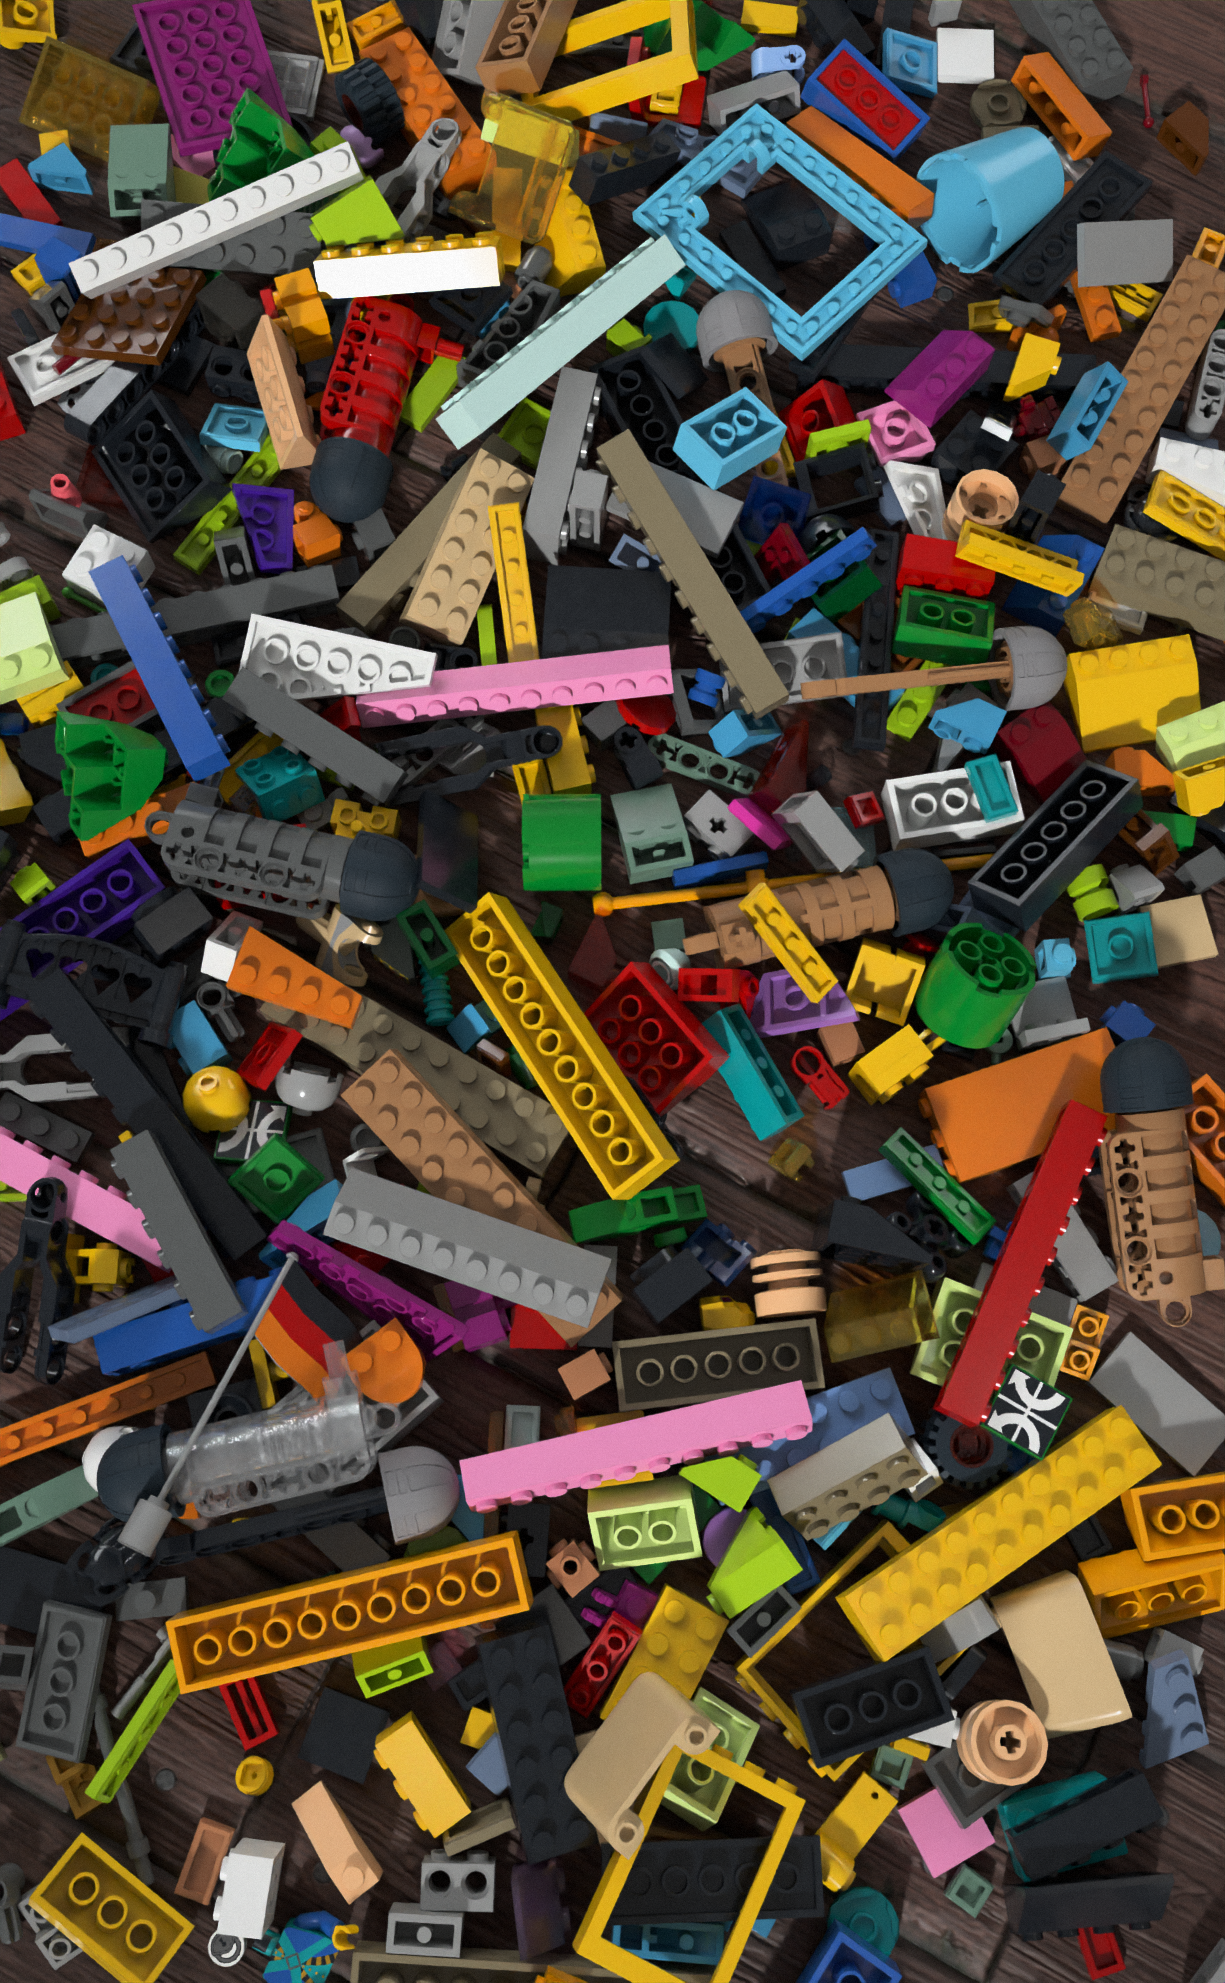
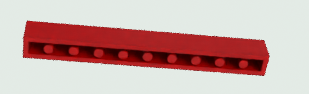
(1020, 1265)

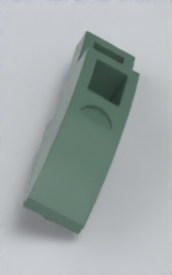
(44, 1504)

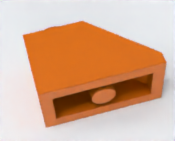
(1152, 775)

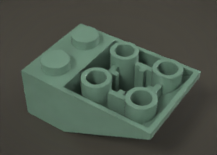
(139, 168)
(651, 833)

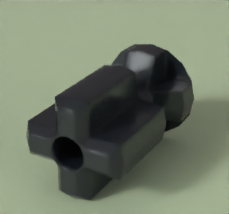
(456, 464)

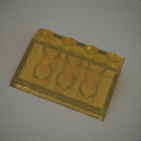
(85, 98)

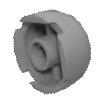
(307, 1087)

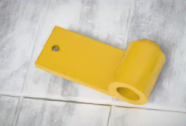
(850, 1829)

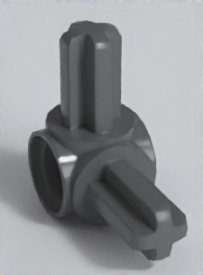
(223, 1011)
(13, 1882)

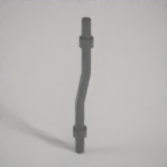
(138, 1844)

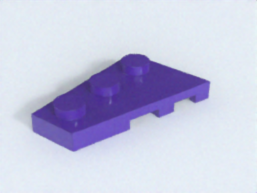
(268, 523)

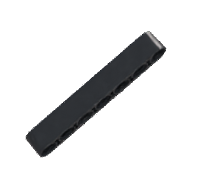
(123, 386)

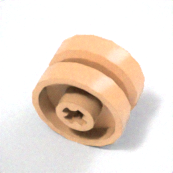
(1022, 1747)

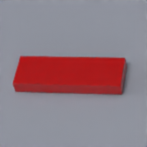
(26, 195)

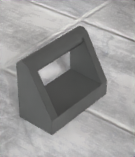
(64, 515)
(686, 725)

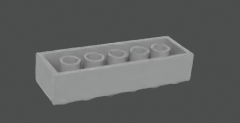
(562, 453)

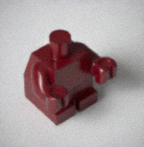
(1036, 419)

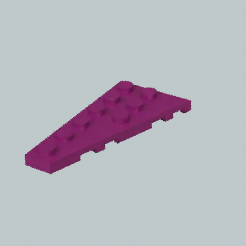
(369, 1292)

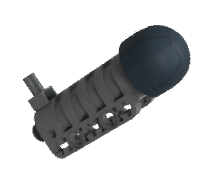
(366, 874)

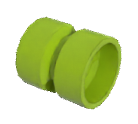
(1091, 893)

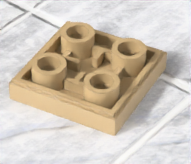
(1180, 931)

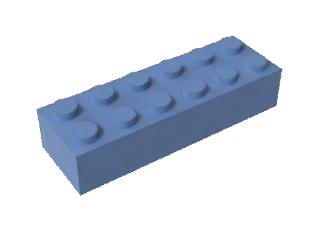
(834, 1416)

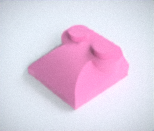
(896, 434)

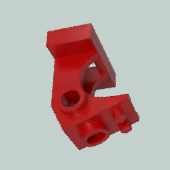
(727, 985)

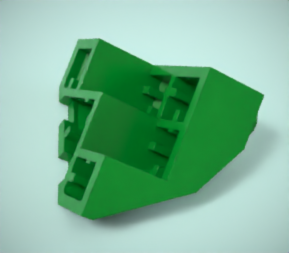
(715, 37)
(257, 147)
(107, 770)

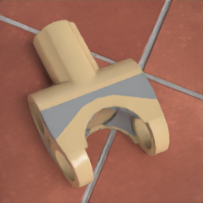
(340, 942)

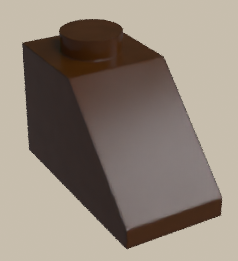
(1186, 136)

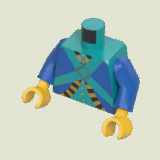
(304, 1948)

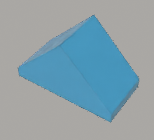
(60, 171)

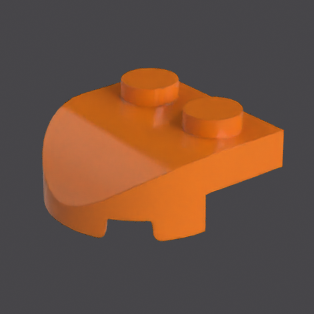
(389, 1364)

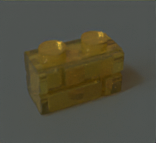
(1092, 625)

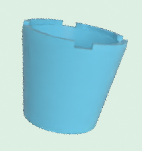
(989, 195)

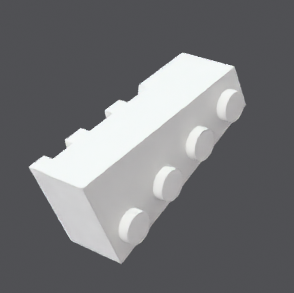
(1192, 464)

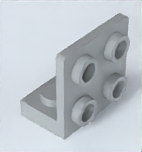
(1047, 1016)

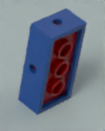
(865, 102)

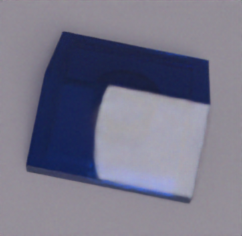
(770, 505)

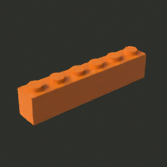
(865, 166)

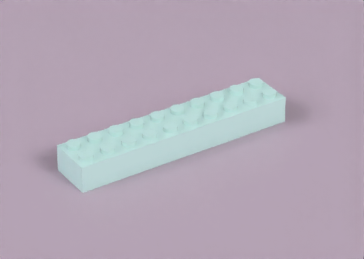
(558, 340)

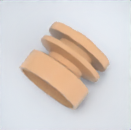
(983, 499)
(788, 1284)

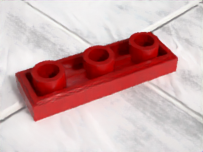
(608, 1650)

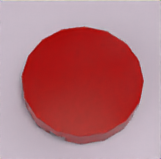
(650, 713)

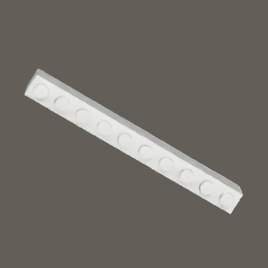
(217, 221)

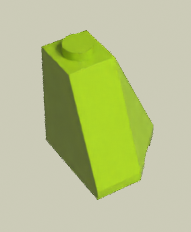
(356, 217)
(750, 1566)

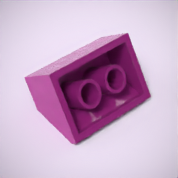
(941, 374)

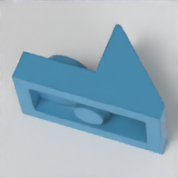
(473, 1025)

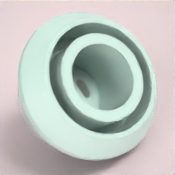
(667, 964)

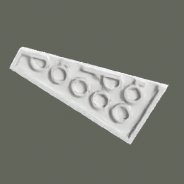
(329, 664)

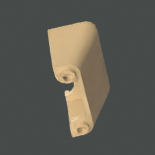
(1061, 1655)
(629, 1751)

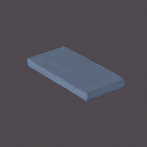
(115, 1311)

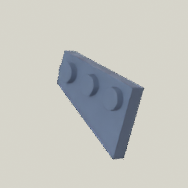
(1173, 1711)

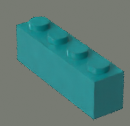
(752, 1074)

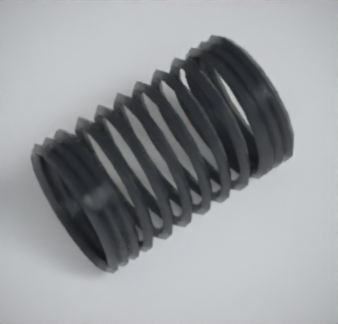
(823, 773)

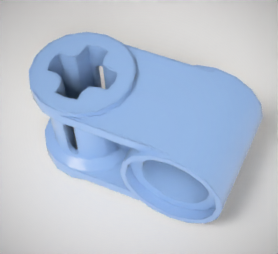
(772, 60)

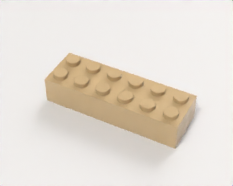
(462, 552)

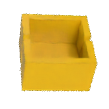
(884, 979)

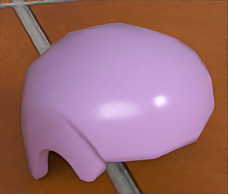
(362, 147)

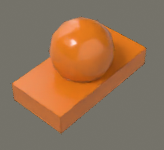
(1050, 333)

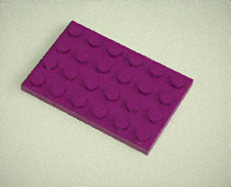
(204, 63)

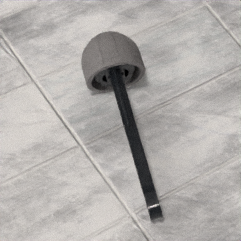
(416, 1491)

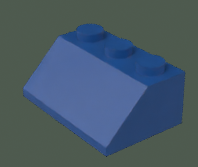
(1044, 607)

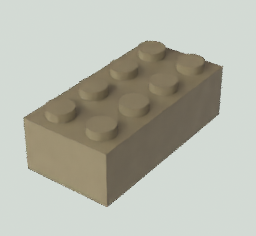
(847, 1477)

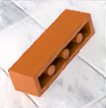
(1061, 106)
(133, 825)

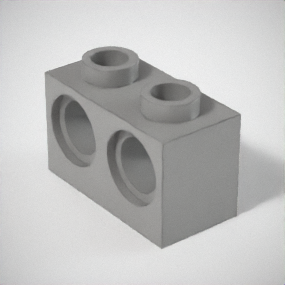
(458, 1893)

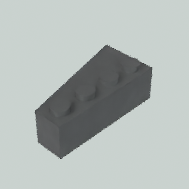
(525, 315)

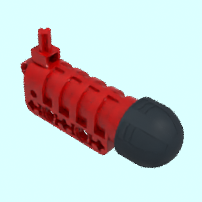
(352, 461)

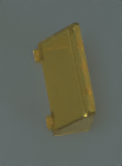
(521, 170)

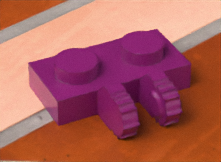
(632, 1603)

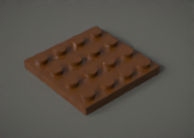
(133, 320)

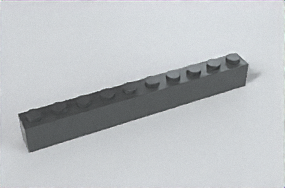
(204, 614)

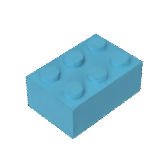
(729, 438)

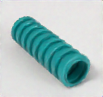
(436, 998)

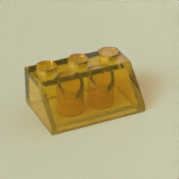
(879, 1317)

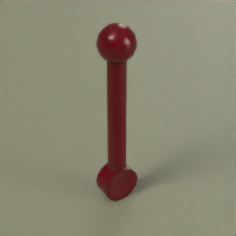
(1148, 122)

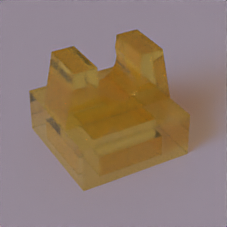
(790, 1158)

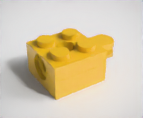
(892, 1063)

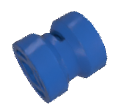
(705, 691)

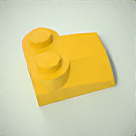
(26, 22)

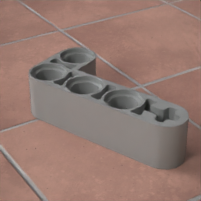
(1208, 389)

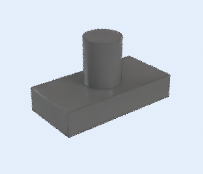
(153, 1599)

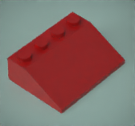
(654, 1036)

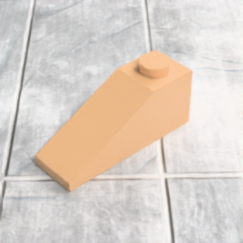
(337, 1842)

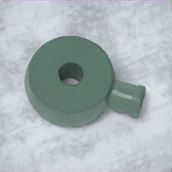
(1001, 1048)

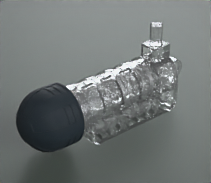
(249, 1447)

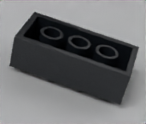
(871, 1705)

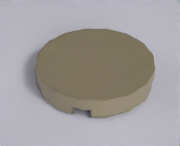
(997, 104)

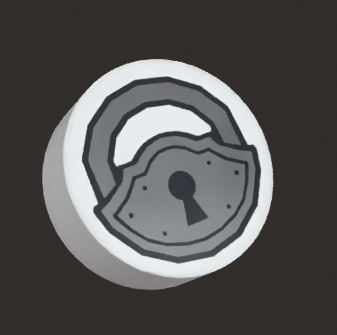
(226, 1949)

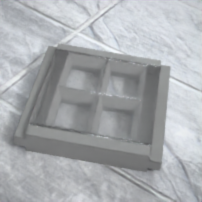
(299, 81)

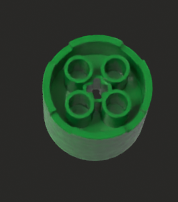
(561, 842)
(974, 986)

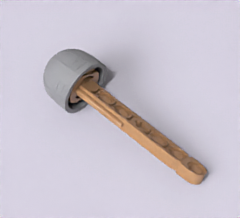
(733, 337)
(1022, 670)

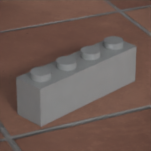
(1078, 1256)

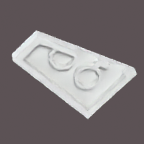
(919, 496)

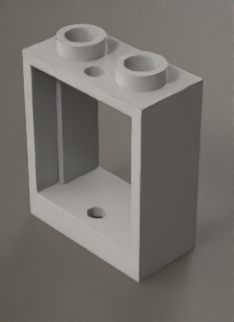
(818, 833)

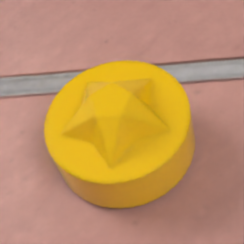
(254, 1775)

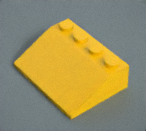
(1130, 690)

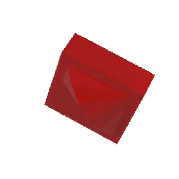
(864, 810)

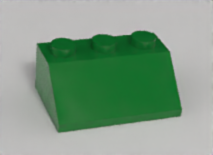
(943, 627)

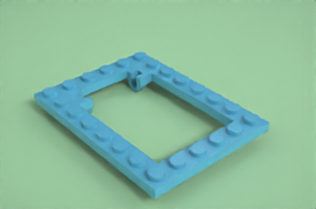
(767, 139)

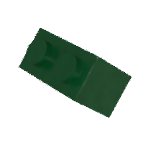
(428, 939)

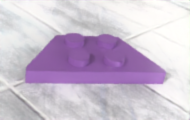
(785, 1008)

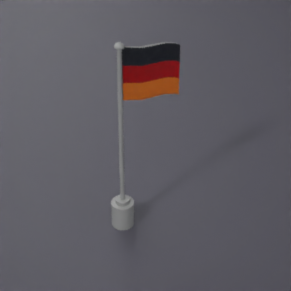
(292, 1331)

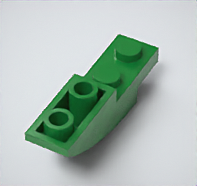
(641, 1212)

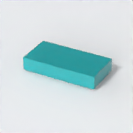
(991, 788)

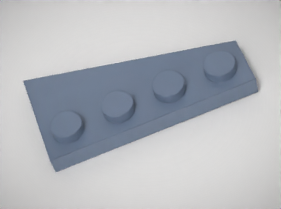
(738, 179)

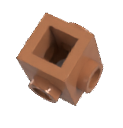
(571, 1579)

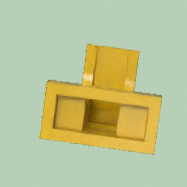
(106, 1266)

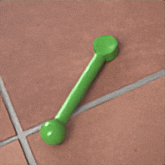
(68, 593)

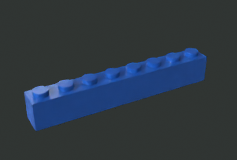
(159, 668)

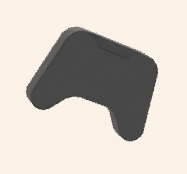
(1022, 313)

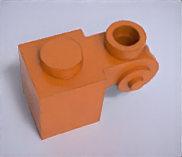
(314, 534)

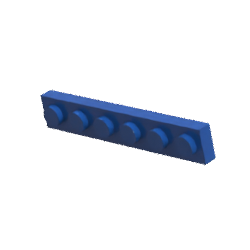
(806, 581)

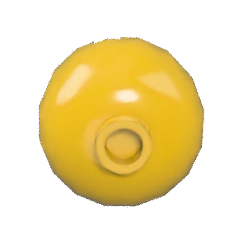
(216, 1099)

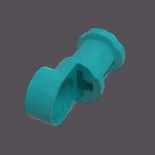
(921, 1514)

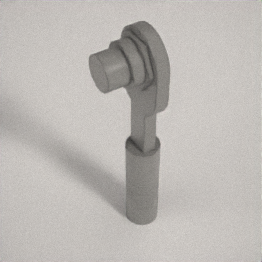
(143, 1680)

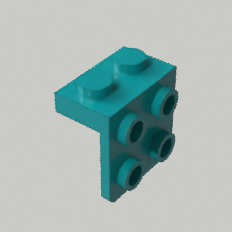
(281, 783)

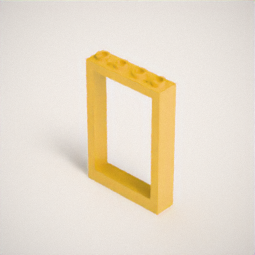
(630, 81)
(749, 1678)
(632, 1967)

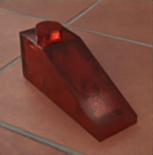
(784, 770)

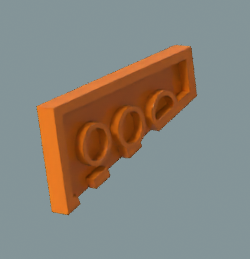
(285, 979)

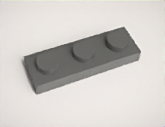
(44, 1128)

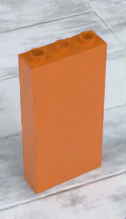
(1010, 1108)

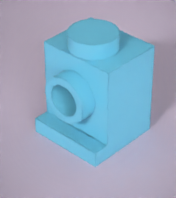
(1054, 959)

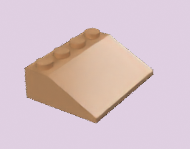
(282, 396)

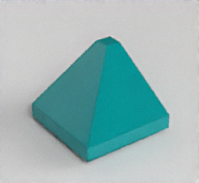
(680, 282)

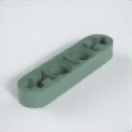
(706, 762)

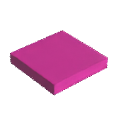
(760, 823)

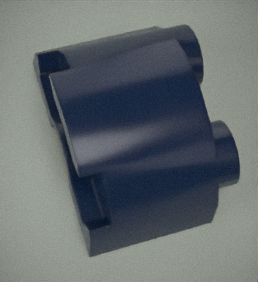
(718, 1252)

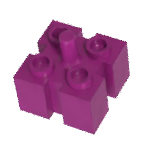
(480, 1312)

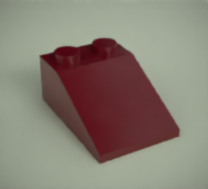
(1039, 750)

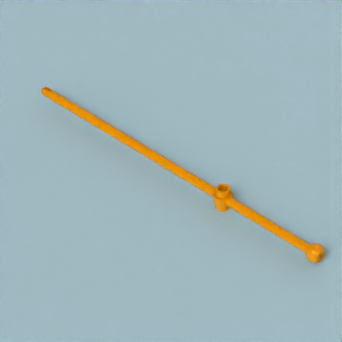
(605, 904)

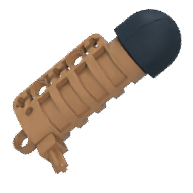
(898, 893)
(1145, 1087)

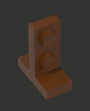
(1150, 842)

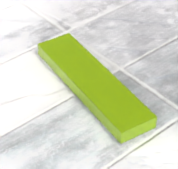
(135, 1736)

